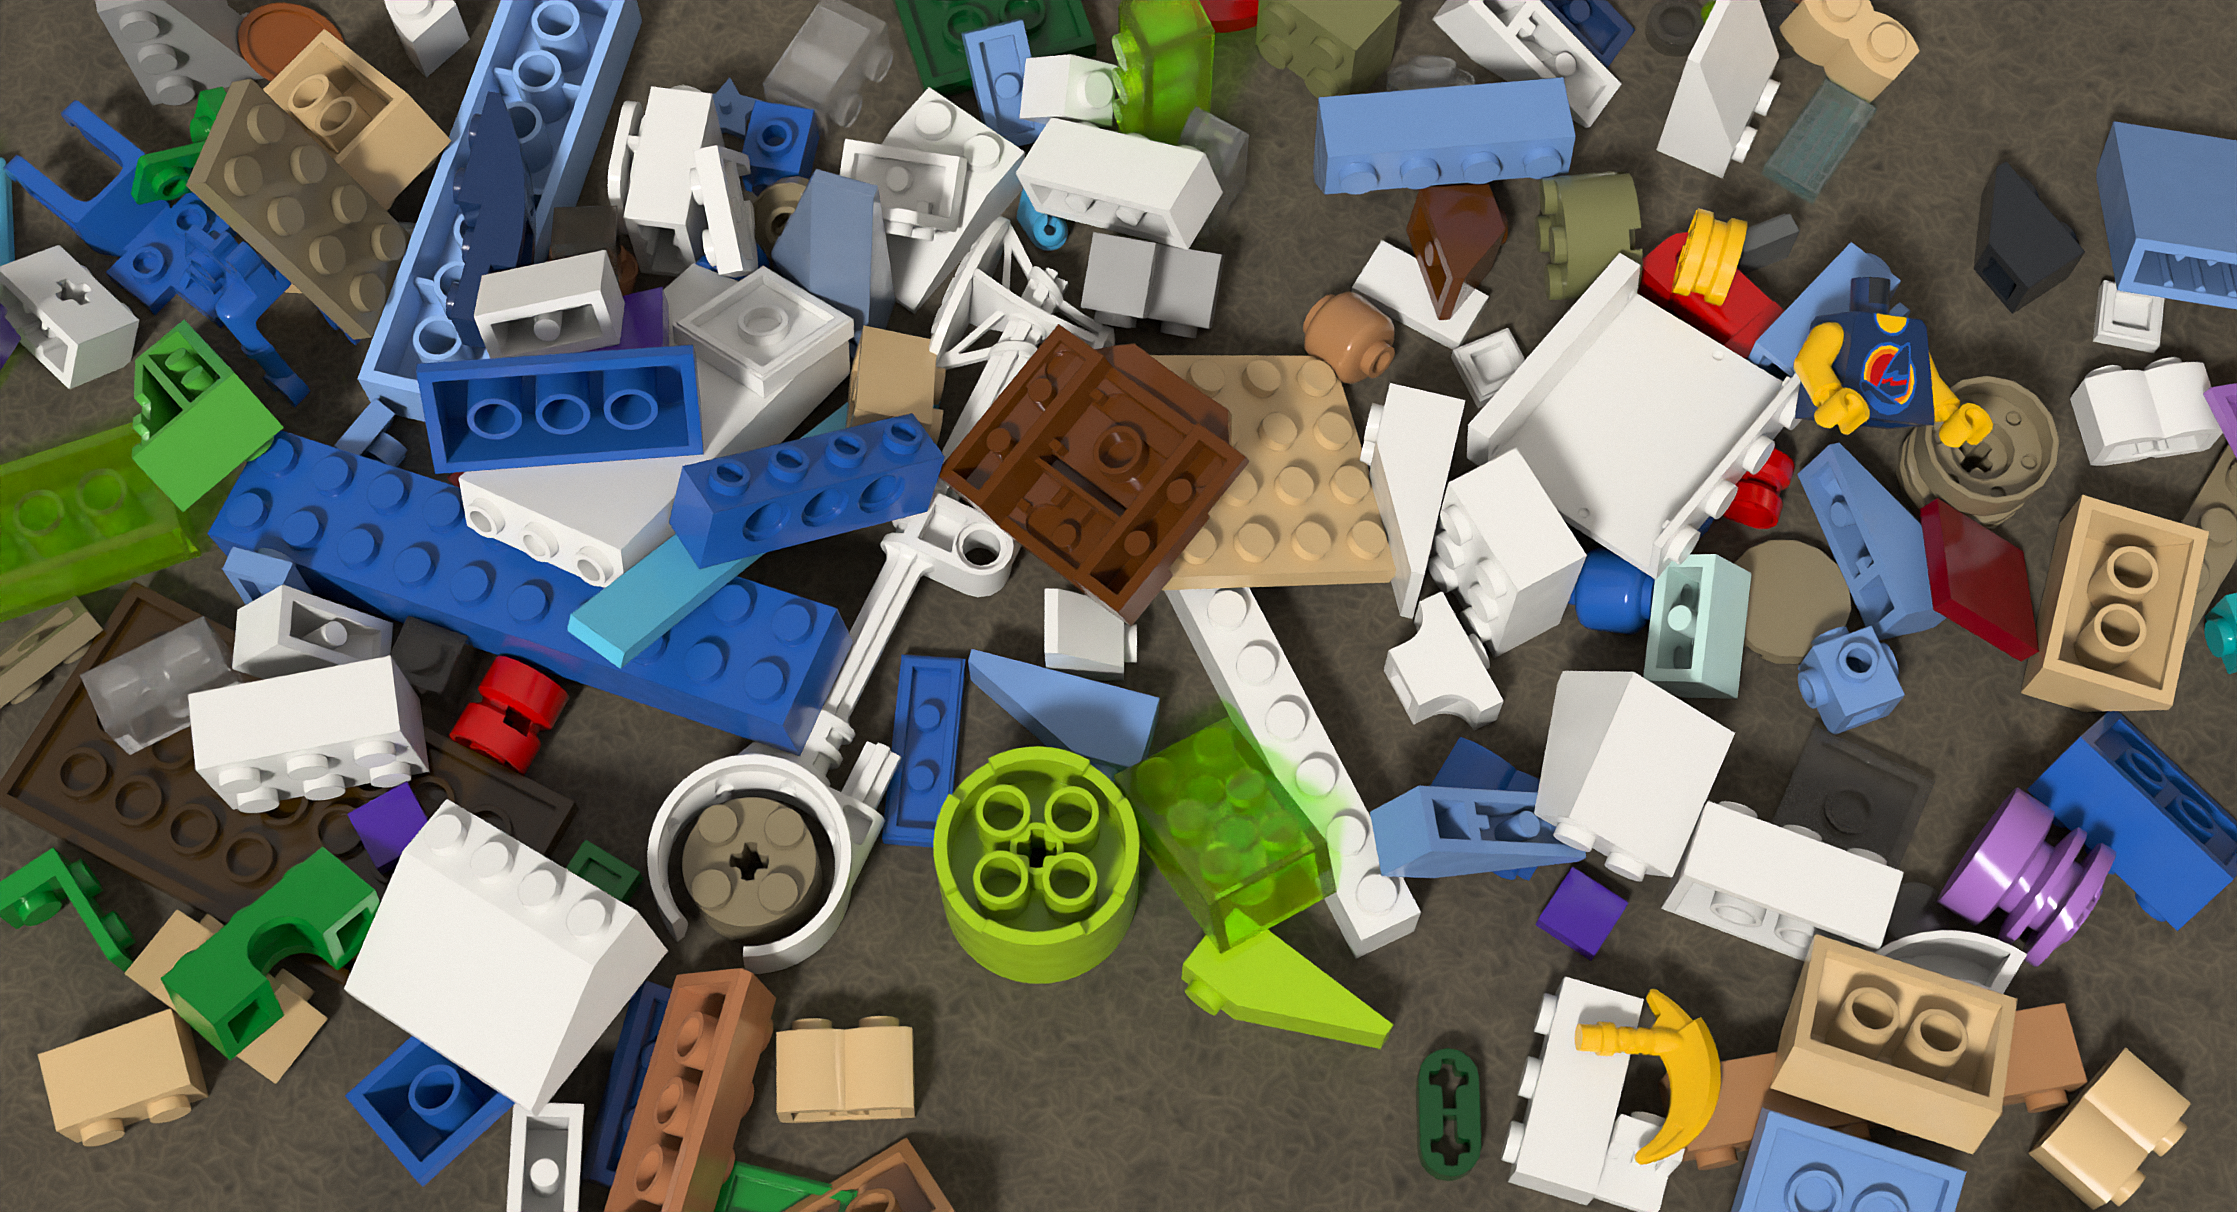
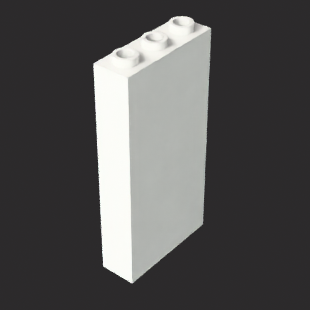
(615, 513)

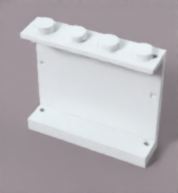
(1635, 421)

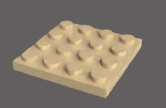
(1303, 499)

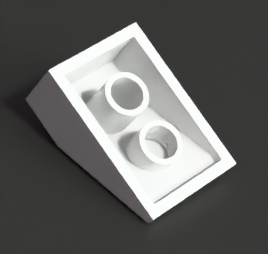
(1722, 88)
(988, 189)
(1409, 462)

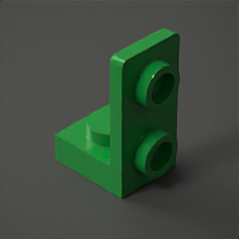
(166, 172)
(35, 896)

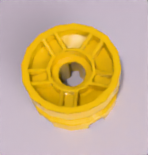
(1709, 257)

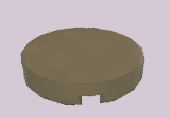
(1791, 599)

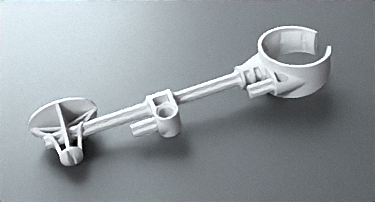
(922, 545)

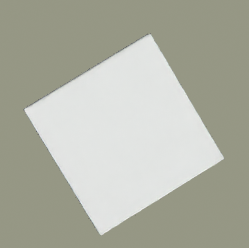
(763, 331)

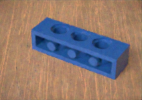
(805, 490)

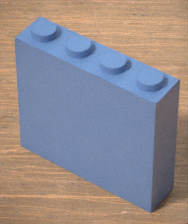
(2171, 213)

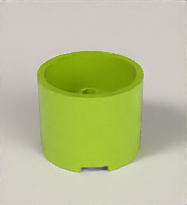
(1048, 918)

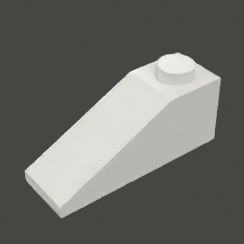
(1529, 43)

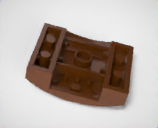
(1098, 467)

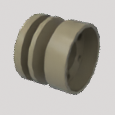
(2007, 462)

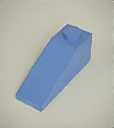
(1873, 544)
(1071, 712)
(1464, 833)

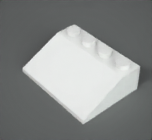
(500, 956)

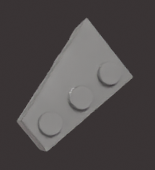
(177, 45)

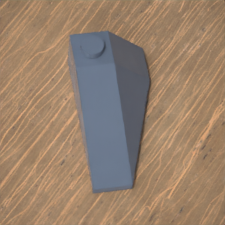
(839, 250)

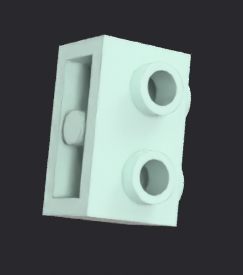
(1698, 627)

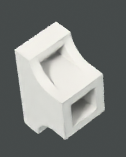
(1443, 669)

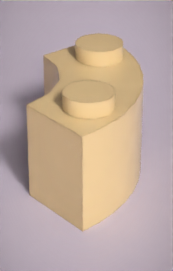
(276, 1047)

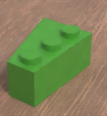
(194, 417)

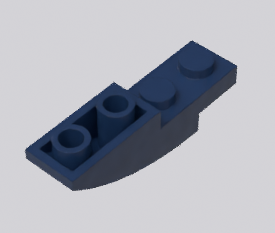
(498, 208)

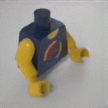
(1878, 372)

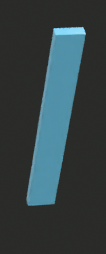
(659, 591)

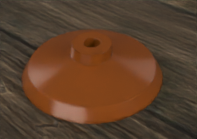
(277, 34)

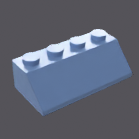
(1443, 136)

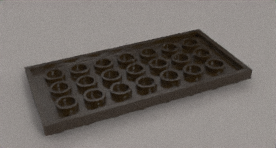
(180, 836)

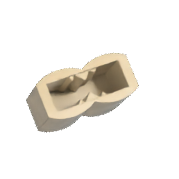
(1851, 42)
(845, 1072)
(2112, 1130)

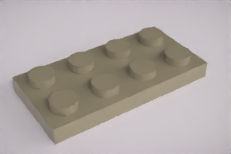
(299, 209)

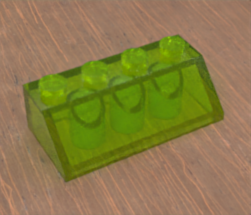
(1161, 67)

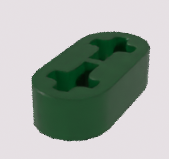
(1464, 1113)

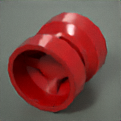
(1758, 495)

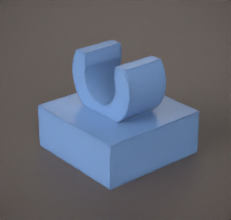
(369, 437)

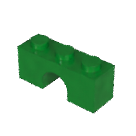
(224, 983)

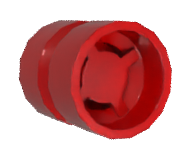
(519, 695)

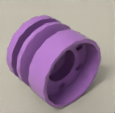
(2028, 877)

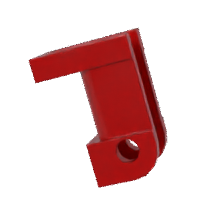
(1734, 324)

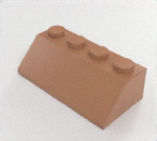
(694, 1094)

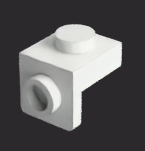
(1622, 1178)

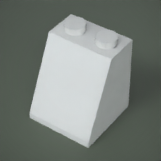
(1627, 770)

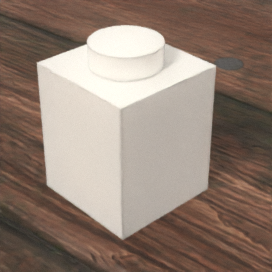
(1068, 90)

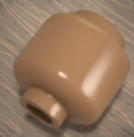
(1350, 336)

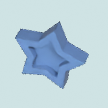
(733, 109)

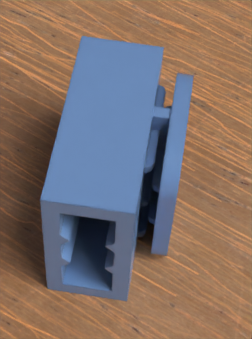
(1824, 296)

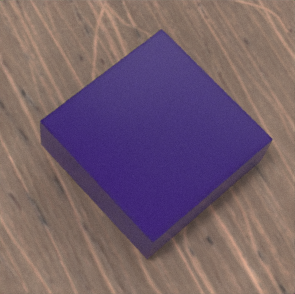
(389, 825)
(1581, 913)

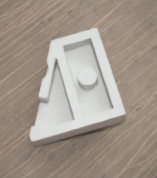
(730, 219)

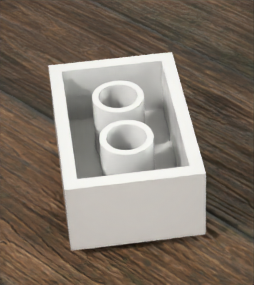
(1504, 553)
(308, 734)
(1780, 884)

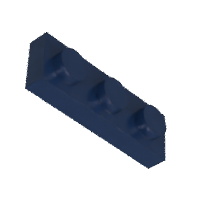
(625, 1083)

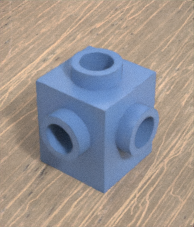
(1849, 678)

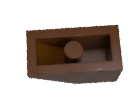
(1455, 241)

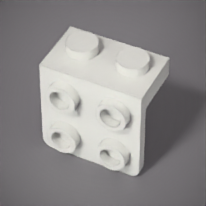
(915, 186)

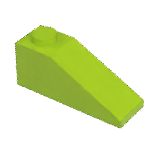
(1281, 989)

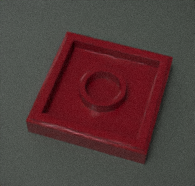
(1978, 580)

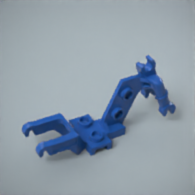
(170, 250)

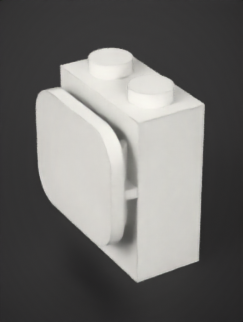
(652, 176)

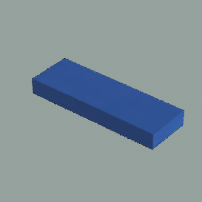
(928, 744)

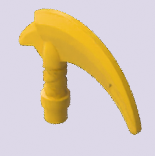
(1689, 1061)

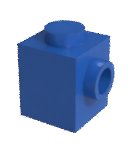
(779, 144)

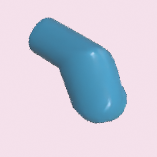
(1042, 229)

